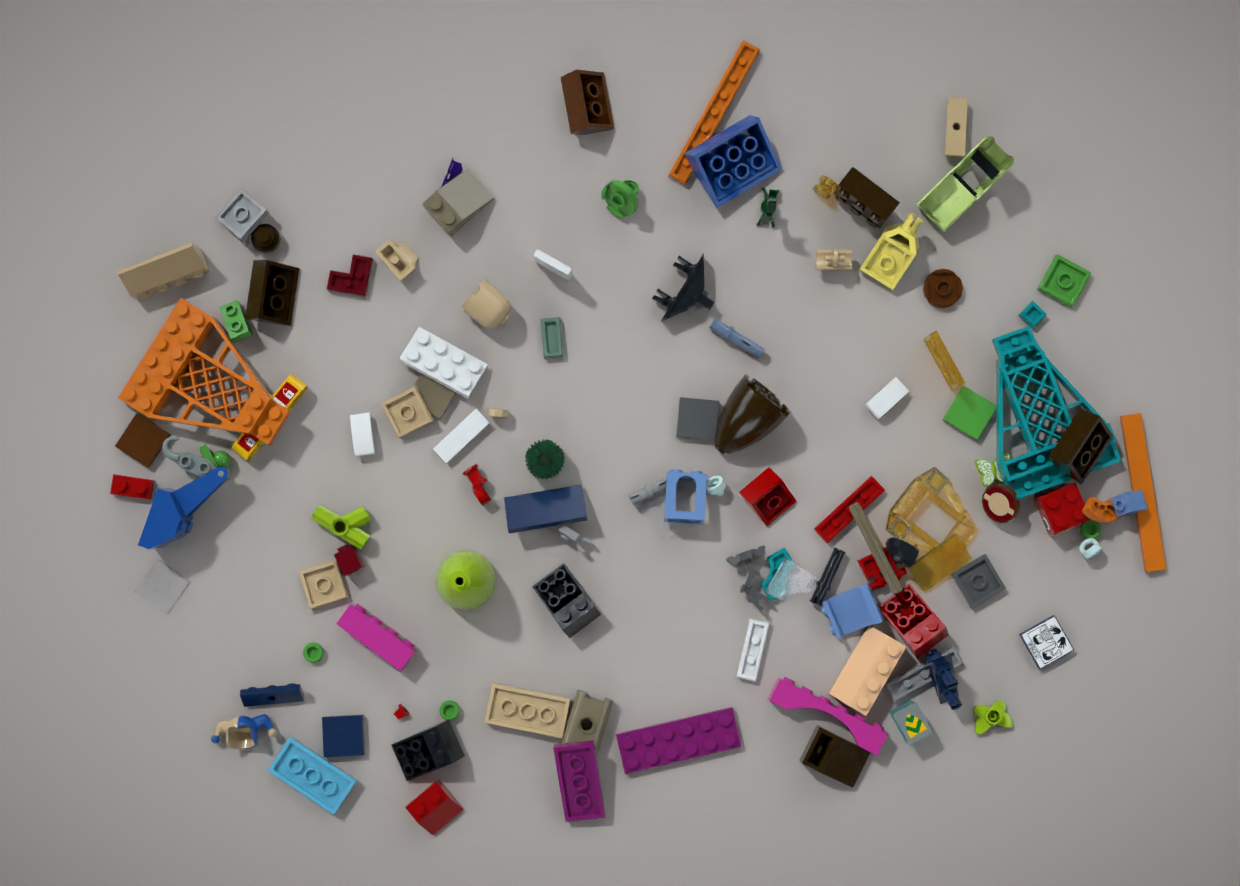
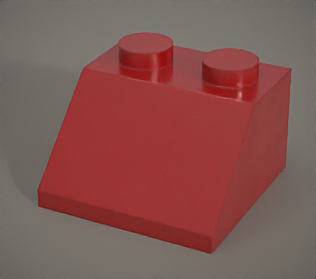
(768, 496)
(434, 807)

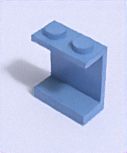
(852, 610)

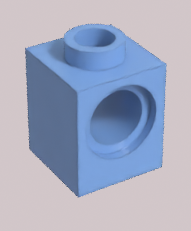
(1129, 503)

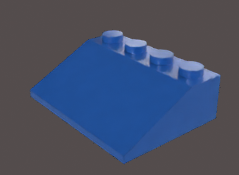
(734, 160)

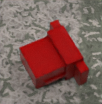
(401, 712)

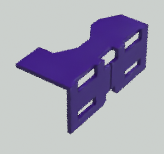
(455, 171)

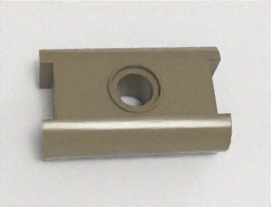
(587, 708)

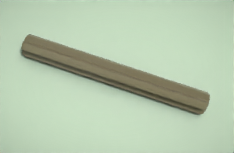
(875, 548)

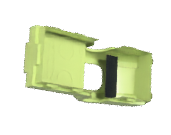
(953, 195)

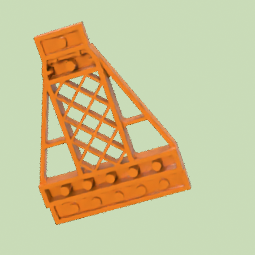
(169, 359)

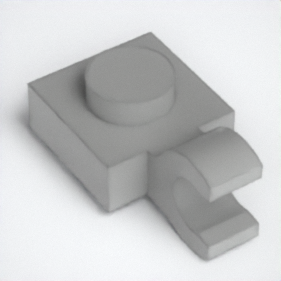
(568, 534)

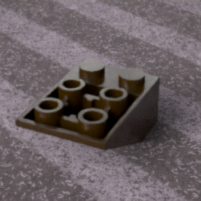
(834, 756)

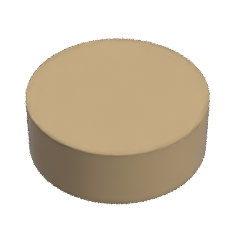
(500, 413)

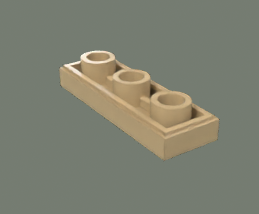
(956, 116)

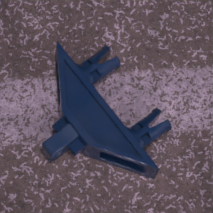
(943, 678)

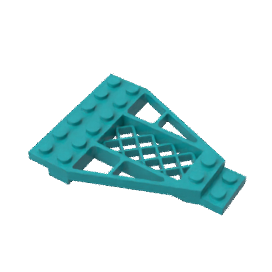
(1034, 470)

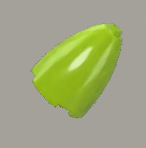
(477, 576)

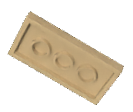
(527, 710)

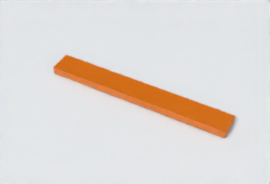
(716, 107)
(1141, 479)

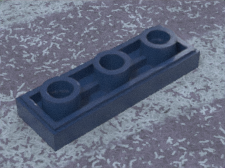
(271, 695)

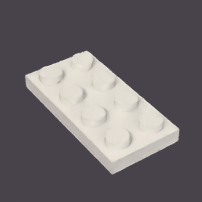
(443, 362)

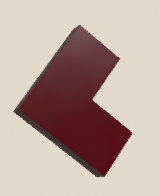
(354, 282)

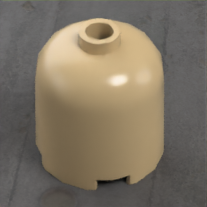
(488, 306)

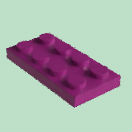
(579, 781)

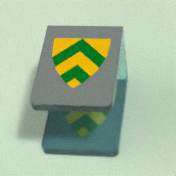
(910, 722)

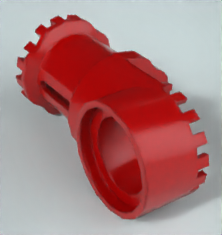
(477, 480)

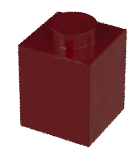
(348, 559)

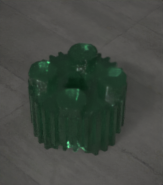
(545, 448)

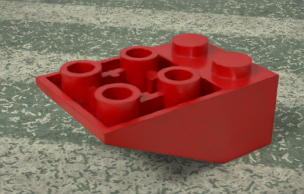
(913, 621)

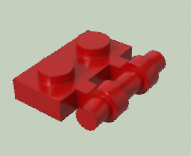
(870, 568)

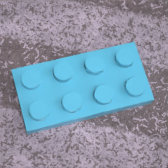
(312, 775)

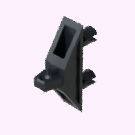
(690, 294)

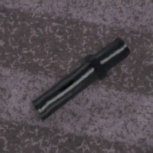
(826, 579)

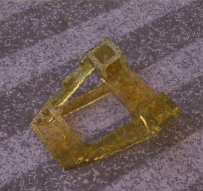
(923, 486)

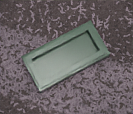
(551, 337)

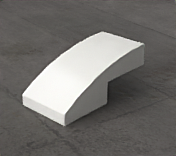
(887, 398)
(362, 434)

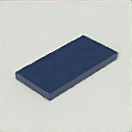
(545, 509)

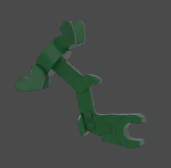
(768, 206)

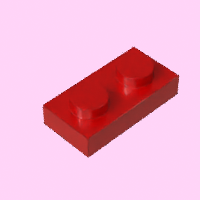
(132, 487)

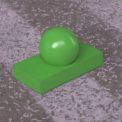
(219, 458)

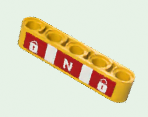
(287, 396)

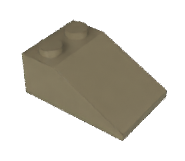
(457, 202)

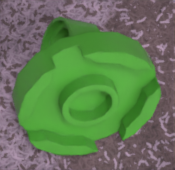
(621, 197)

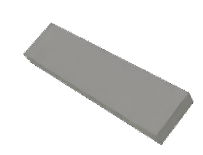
(917, 677)

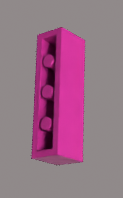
(376, 636)

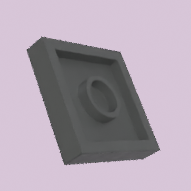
(697, 418)
(978, 581)

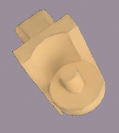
(833, 259)

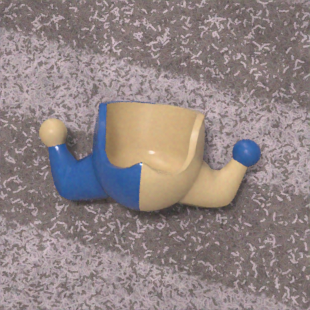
(243, 731)

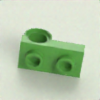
(235, 321)

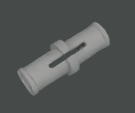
(648, 491)

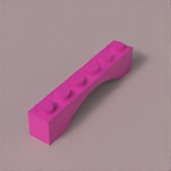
(790, 697)

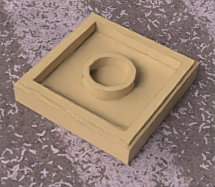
(407, 412)
(323, 584)

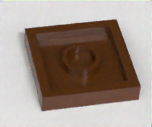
(142, 440)

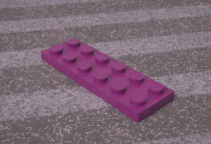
(678, 740)

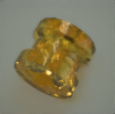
(825, 187)

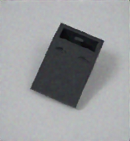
(566, 600)
(428, 750)

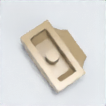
(398, 258)

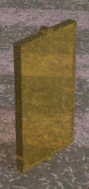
(940, 562)

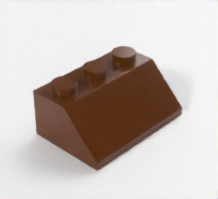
(587, 102)

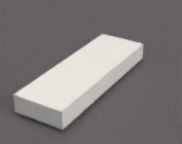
(461, 436)
(752, 649)

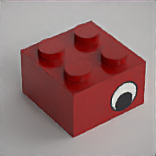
(1061, 508)

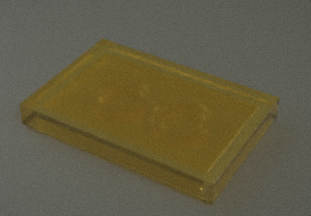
(944, 360)

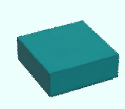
(1032, 314)

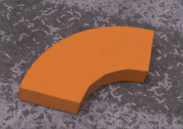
(1100, 511)

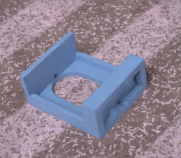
(685, 517)

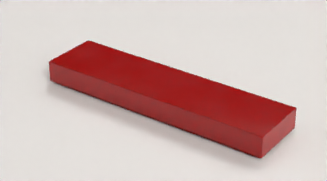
(841, 515)

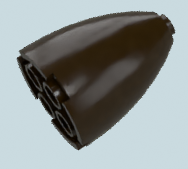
(748, 416)

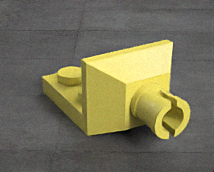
(893, 252)

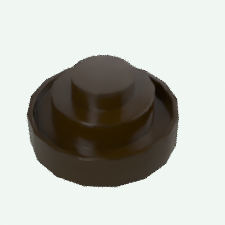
(265, 238)

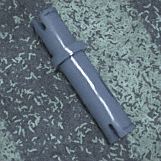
(736, 338)

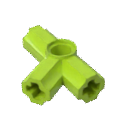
(352, 521)

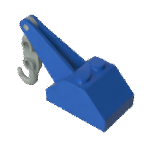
(173, 509)

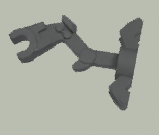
(753, 595)

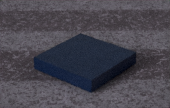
(343, 735)

